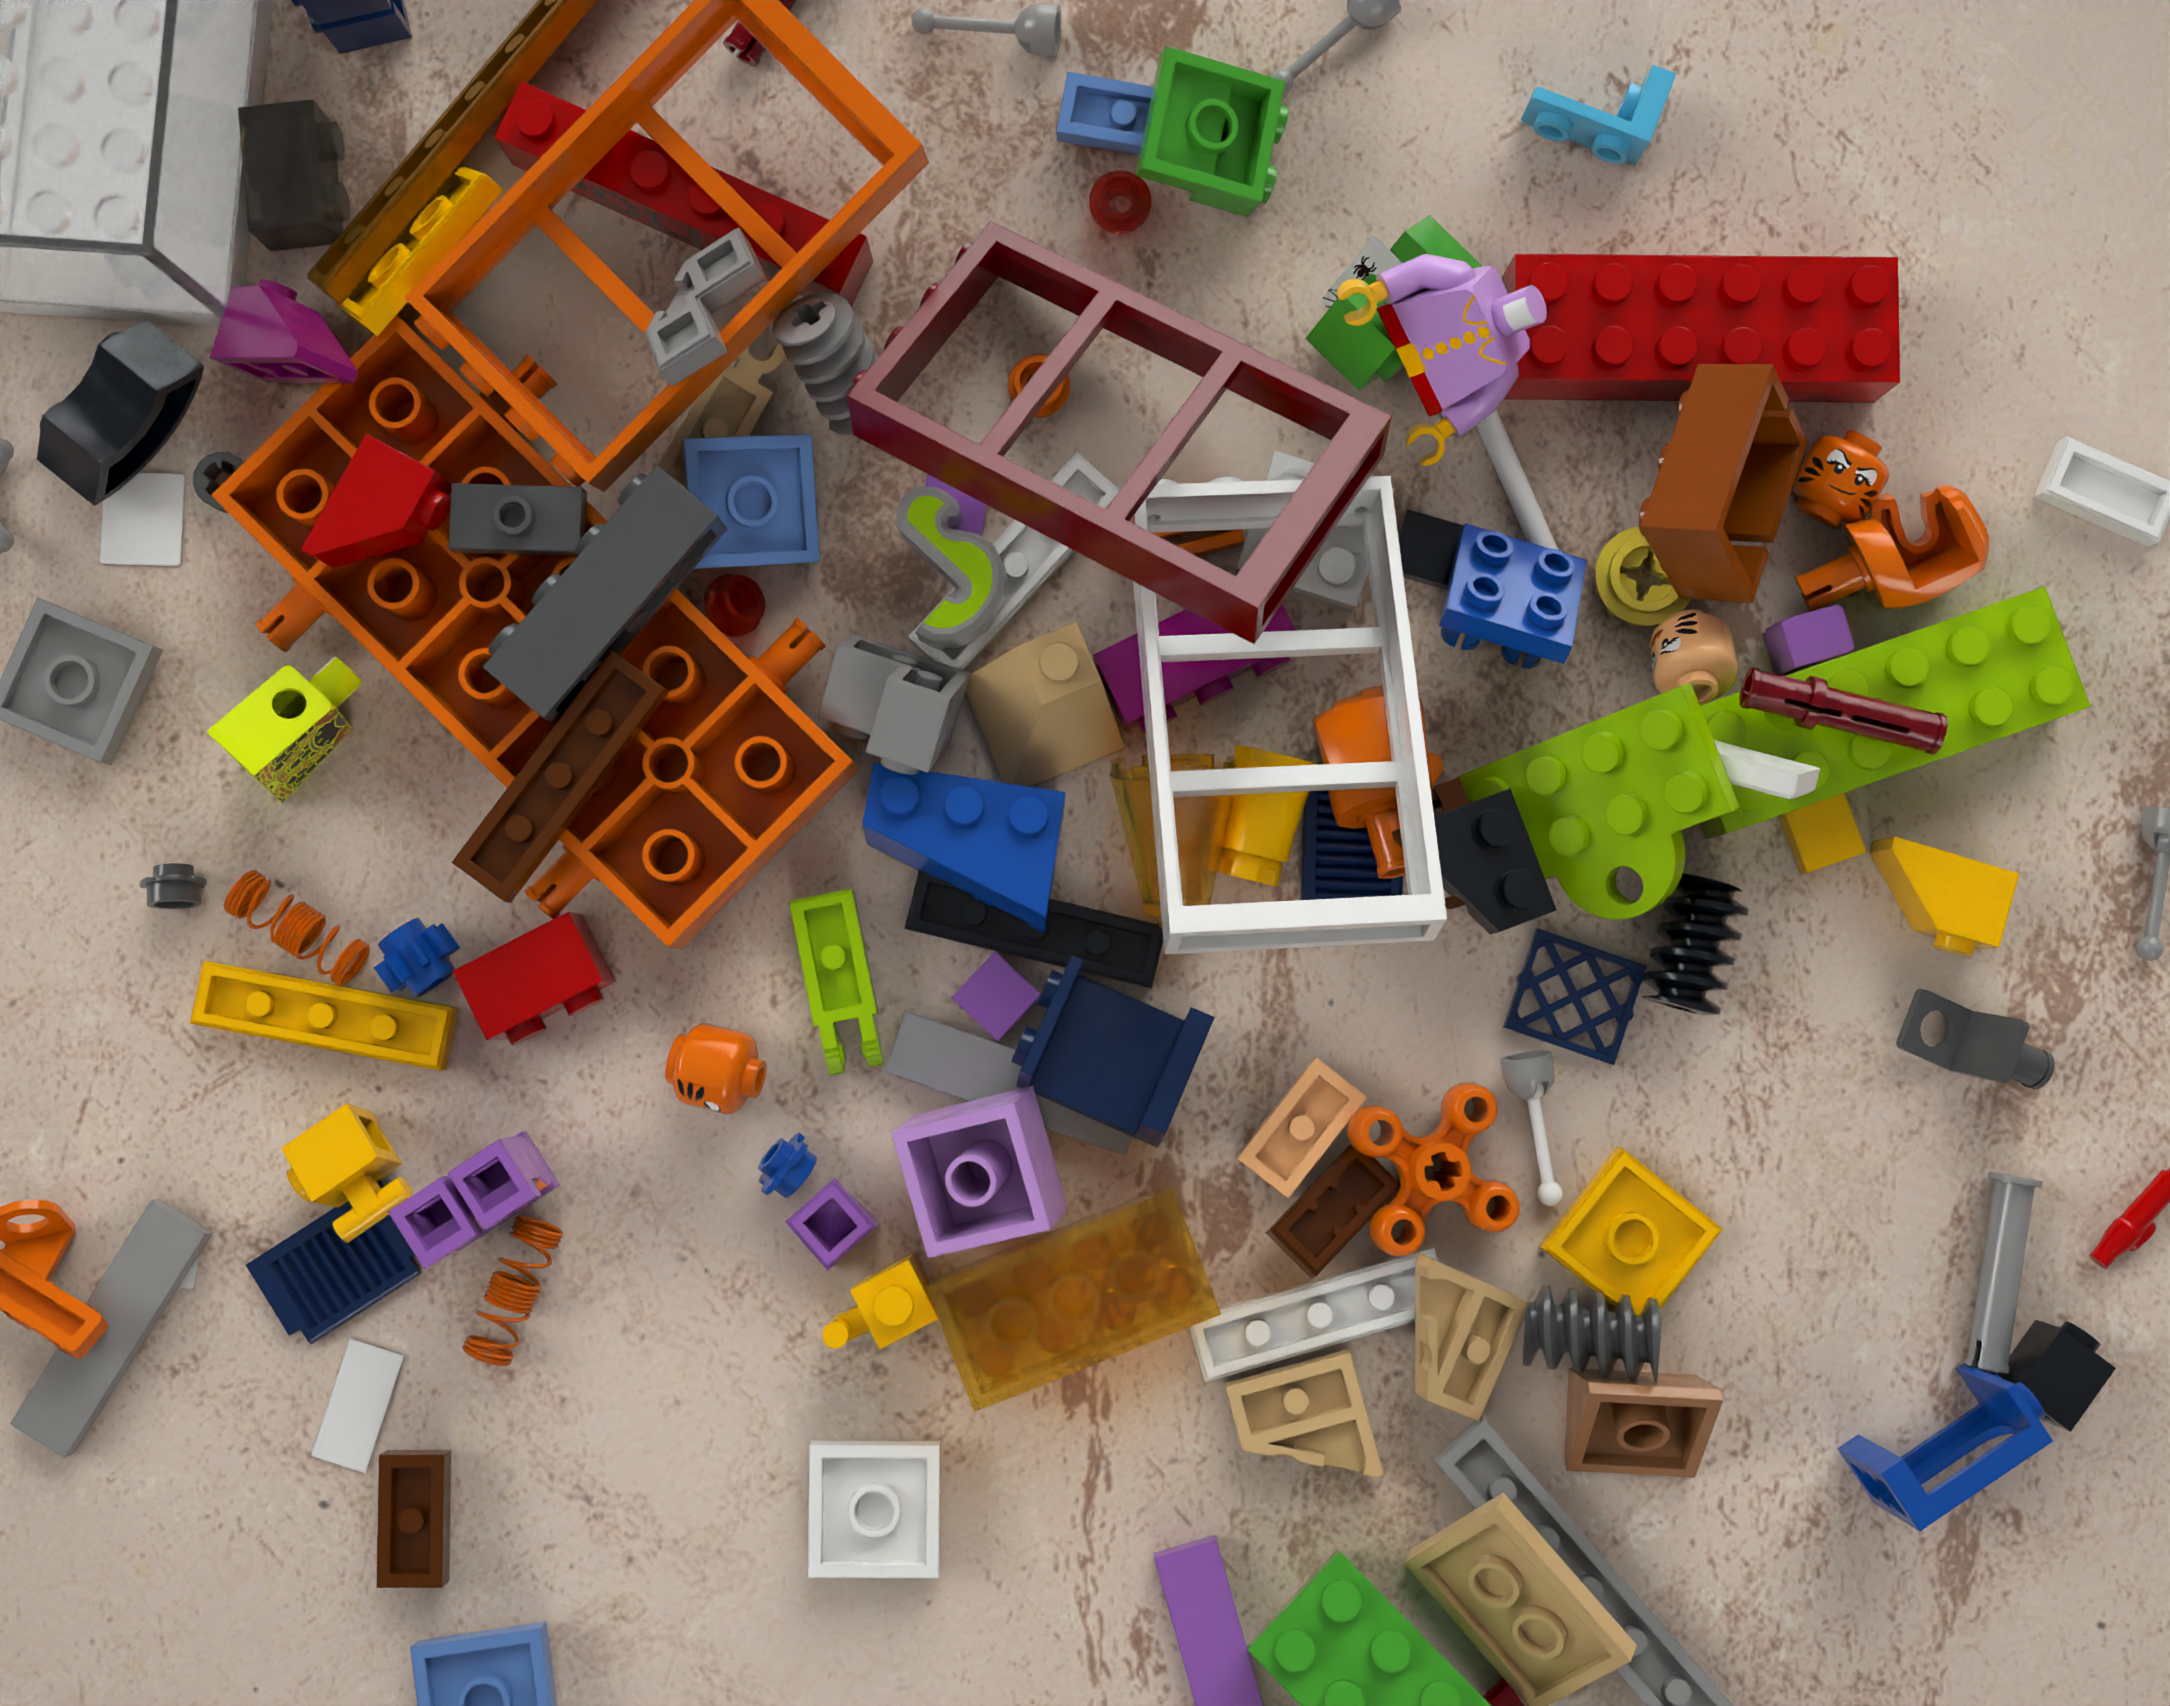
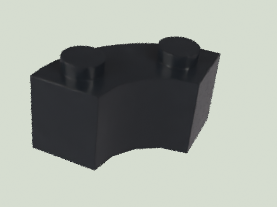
(119, 411)

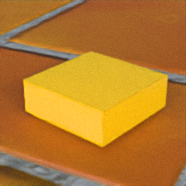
(1822, 834)

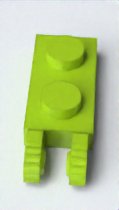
(837, 973)

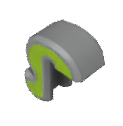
(962, 558)

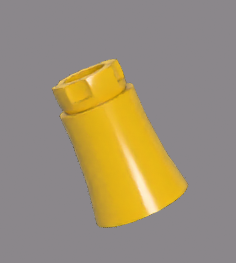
(1261, 824)

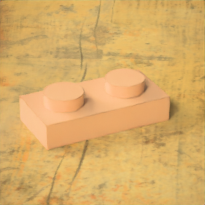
(1301, 1127)

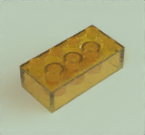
(1072, 1297)

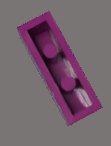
(1183, 680)

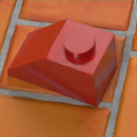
(378, 506)

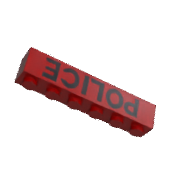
(654, 190)

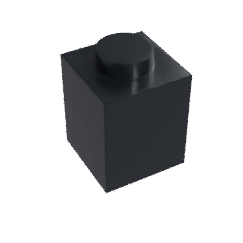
(2059, 1370)

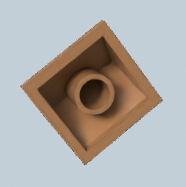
(1638, 1422)

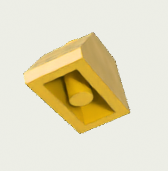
(1947, 894)

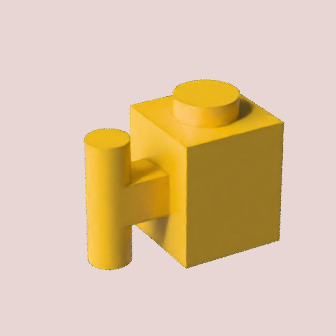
(342, 1163)
(888, 1304)

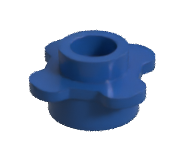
(786, 1166)

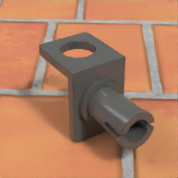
(1976, 1043)

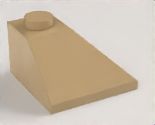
(1044, 709)

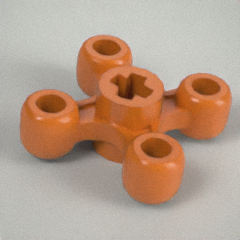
(1454, 1181)

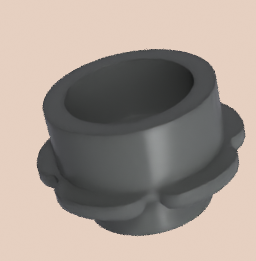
(173, 887)

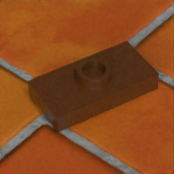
(1333, 1210)

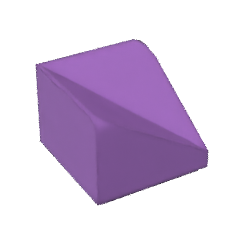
(1808, 638)
(832, 1223)

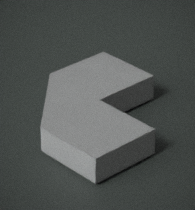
(686, 333)

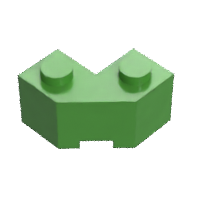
(1367, 350)

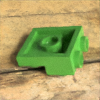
(1213, 131)

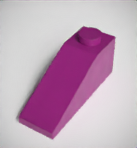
(278, 338)

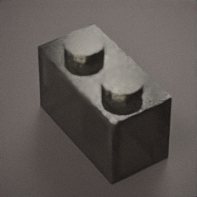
(292, 175)

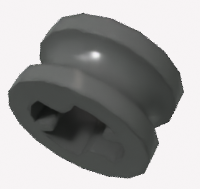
(207, 472)

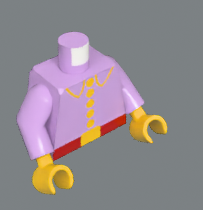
(1453, 336)

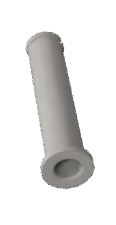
(2001, 1272)

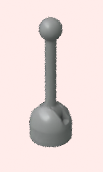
(1361, 13)
(1035, 28)
(2156, 834)

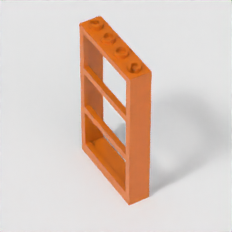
(586, 143)

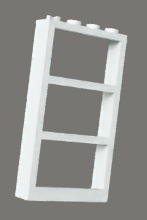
(1414, 917)

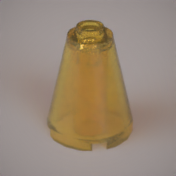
(1199, 829)

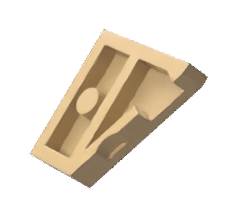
(1306, 1414)

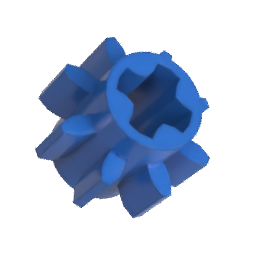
(416, 957)

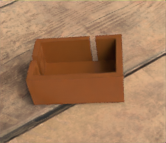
(1723, 481)

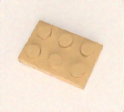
(1520, 1603)

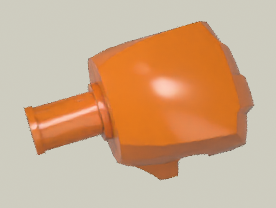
(1902, 570)
(1358, 733)

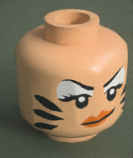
(1694, 650)

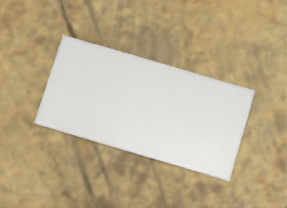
(357, 1405)

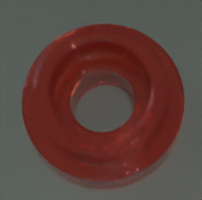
(1120, 184)
(734, 604)

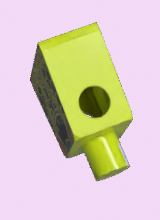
(288, 725)

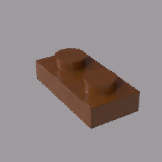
(413, 1518)

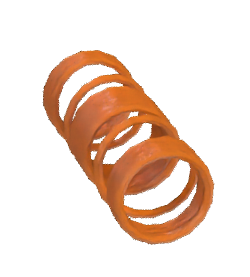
(297, 929)
(512, 1291)

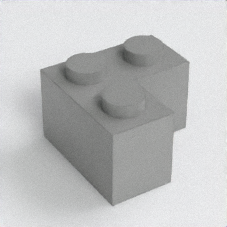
(894, 699)

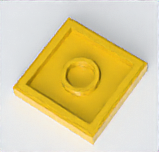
(1630, 1234)

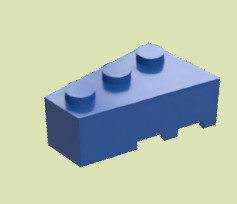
(972, 834)

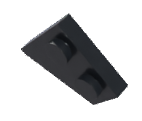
(1491, 862)

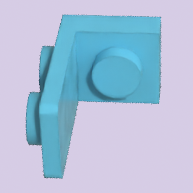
(1609, 136)

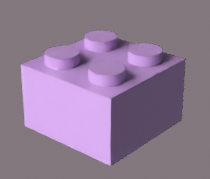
(980, 1172)

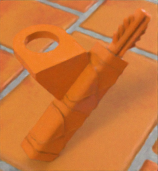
(25, 1272)

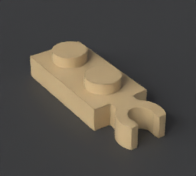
(725, 408)

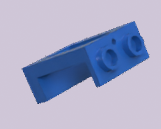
(1897, 1481)

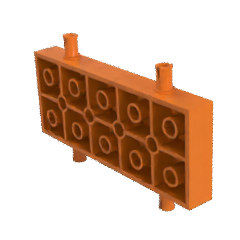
(712, 774)

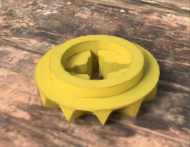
(1619, 593)

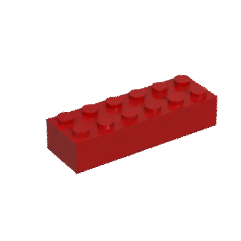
(1648, 320)

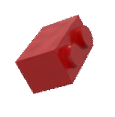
(535, 978)

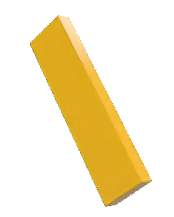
(324, 1015)

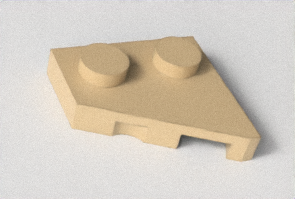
(1461, 1336)

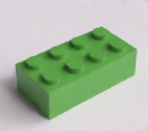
(1353, 1648)

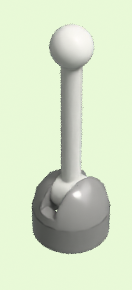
(1531, 1077)

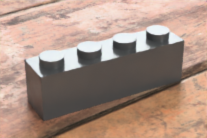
(605, 593)

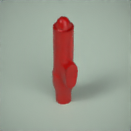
(2135, 1224)

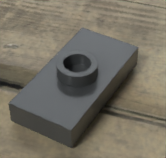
(516, 519)

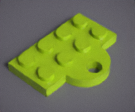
(1616, 799)

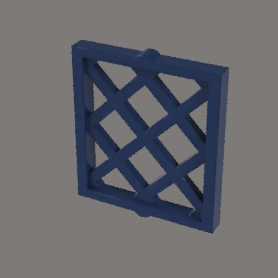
(1622, 1013)

